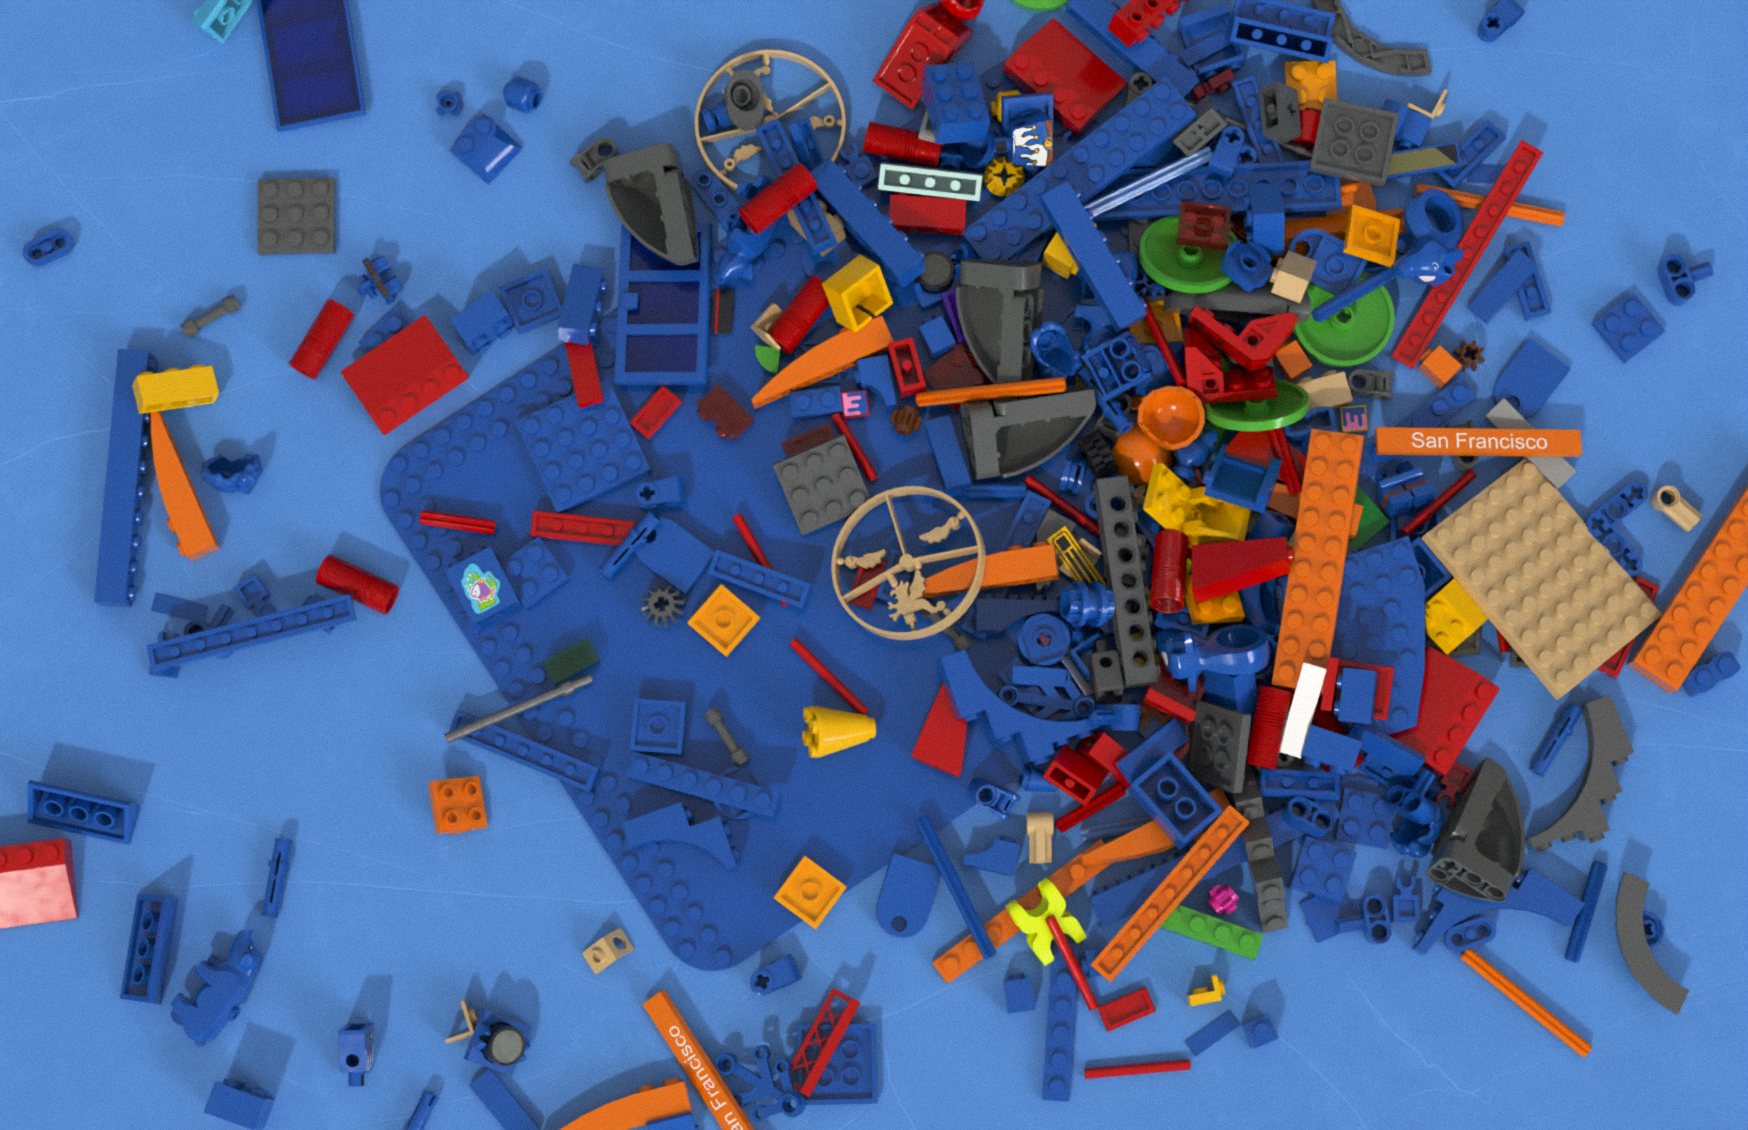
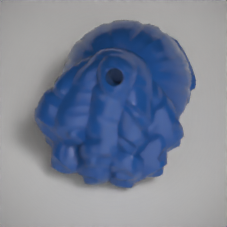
(1055, 350)
(232, 475)
(1417, 838)

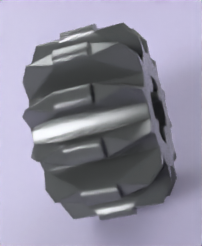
(670, 609)

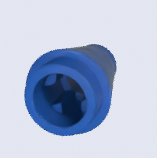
(1032, 780)

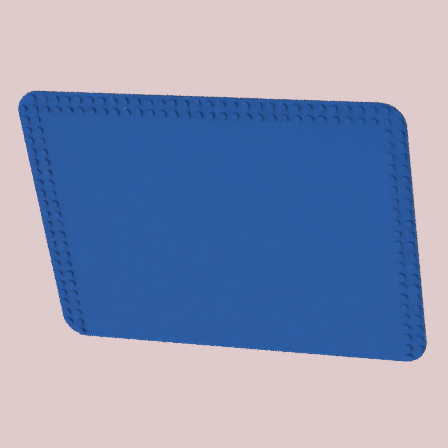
(835, 808)

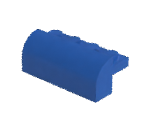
(1282, 28)

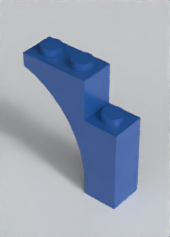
(1259, 600)
(673, 825)

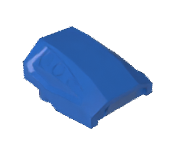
(1118, 365)

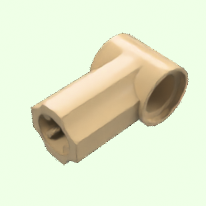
(1677, 510)
(1039, 829)

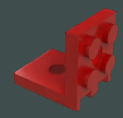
(1383, 689)
(1173, 700)

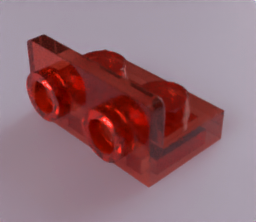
(724, 413)

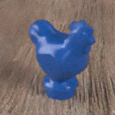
(1194, 455)

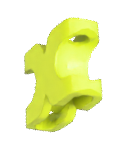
(1034, 924)

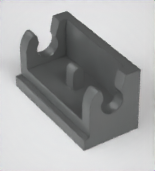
(1200, 130)

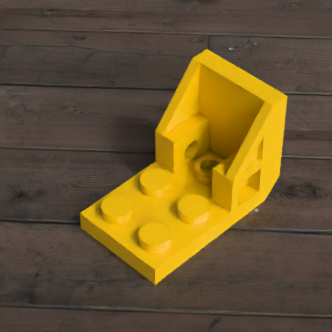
(1192, 512)

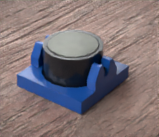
(940, 268)
(500, 1043)

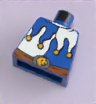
(1027, 141)

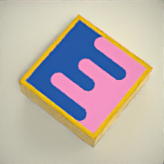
(1353, 419)

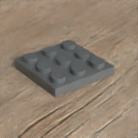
(1354, 142)
(296, 216)
(821, 484)
(1218, 745)

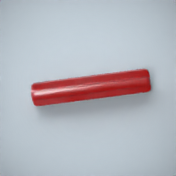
(1288, 465)
(457, 522)
(1094, 805)

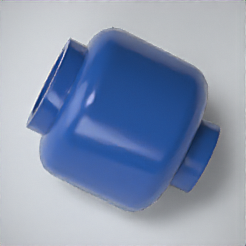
(522, 95)

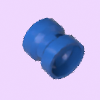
(721, 116)

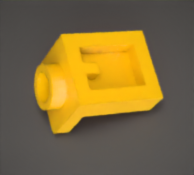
(1202, 996)

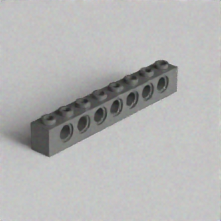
(1121, 490)

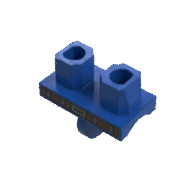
(387, 288)

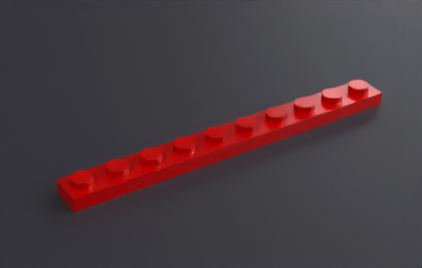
(1474, 244)

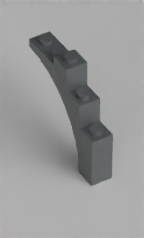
(1605, 744)
(1260, 856)

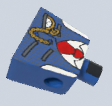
(355, 1040)

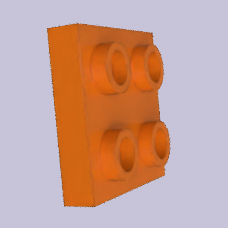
(457, 805)

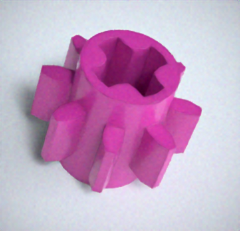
(1222, 899)

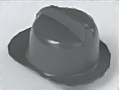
(744, 100)

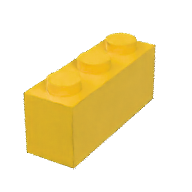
(175, 388)

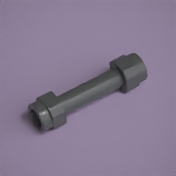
(190, 327)
(961, 642)
(738, 755)

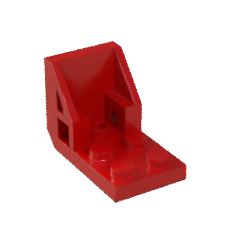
(926, 40)
(1264, 333)
(1213, 385)

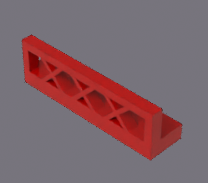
(831, 1045)

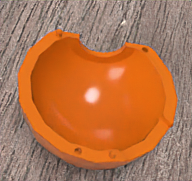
(1171, 417)
(1136, 454)

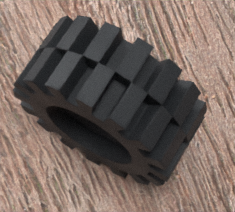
(1097, 455)

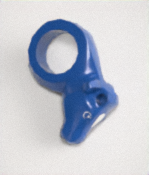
(1433, 251)
(1228, 650)

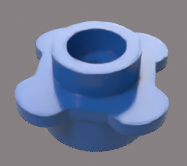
(443, 98)
(950, 160)

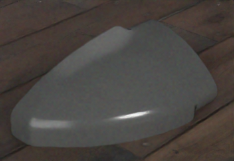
(654, 201)
(1239, 303)
(997, 314)
(1023, 431)
(1481, 839)

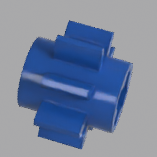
(1152, 289)

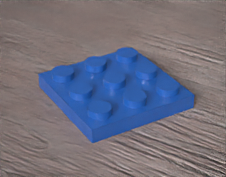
(850, 1071)

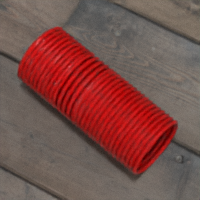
(894, 143)
(774, 202)
(806, 308)
(323, 337)
(1168, 570)
(349, 579)
(1265, 738)

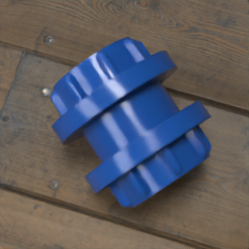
(1086, 603)

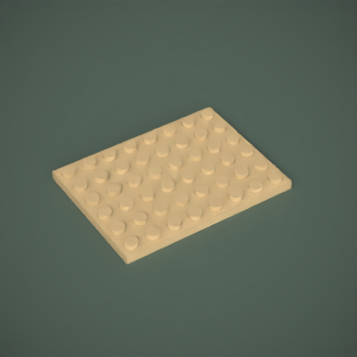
(1541, 577)

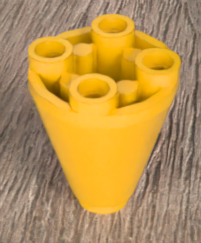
(834, 730)

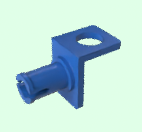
(1083, 644)

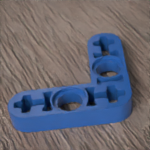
(1608, 522)

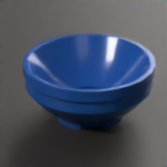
(975, 154)

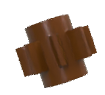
(1469, 349)
(905, 420)

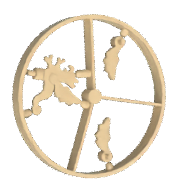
(746, 152)
(907, 603)

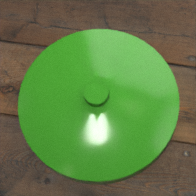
(1180, 266)
(1351, 334)
(1262, 414)

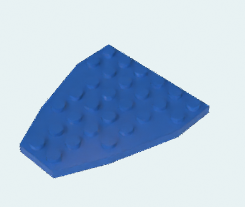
(1382, 623)

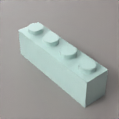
(930, 181)

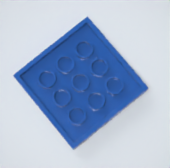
(582, 448)

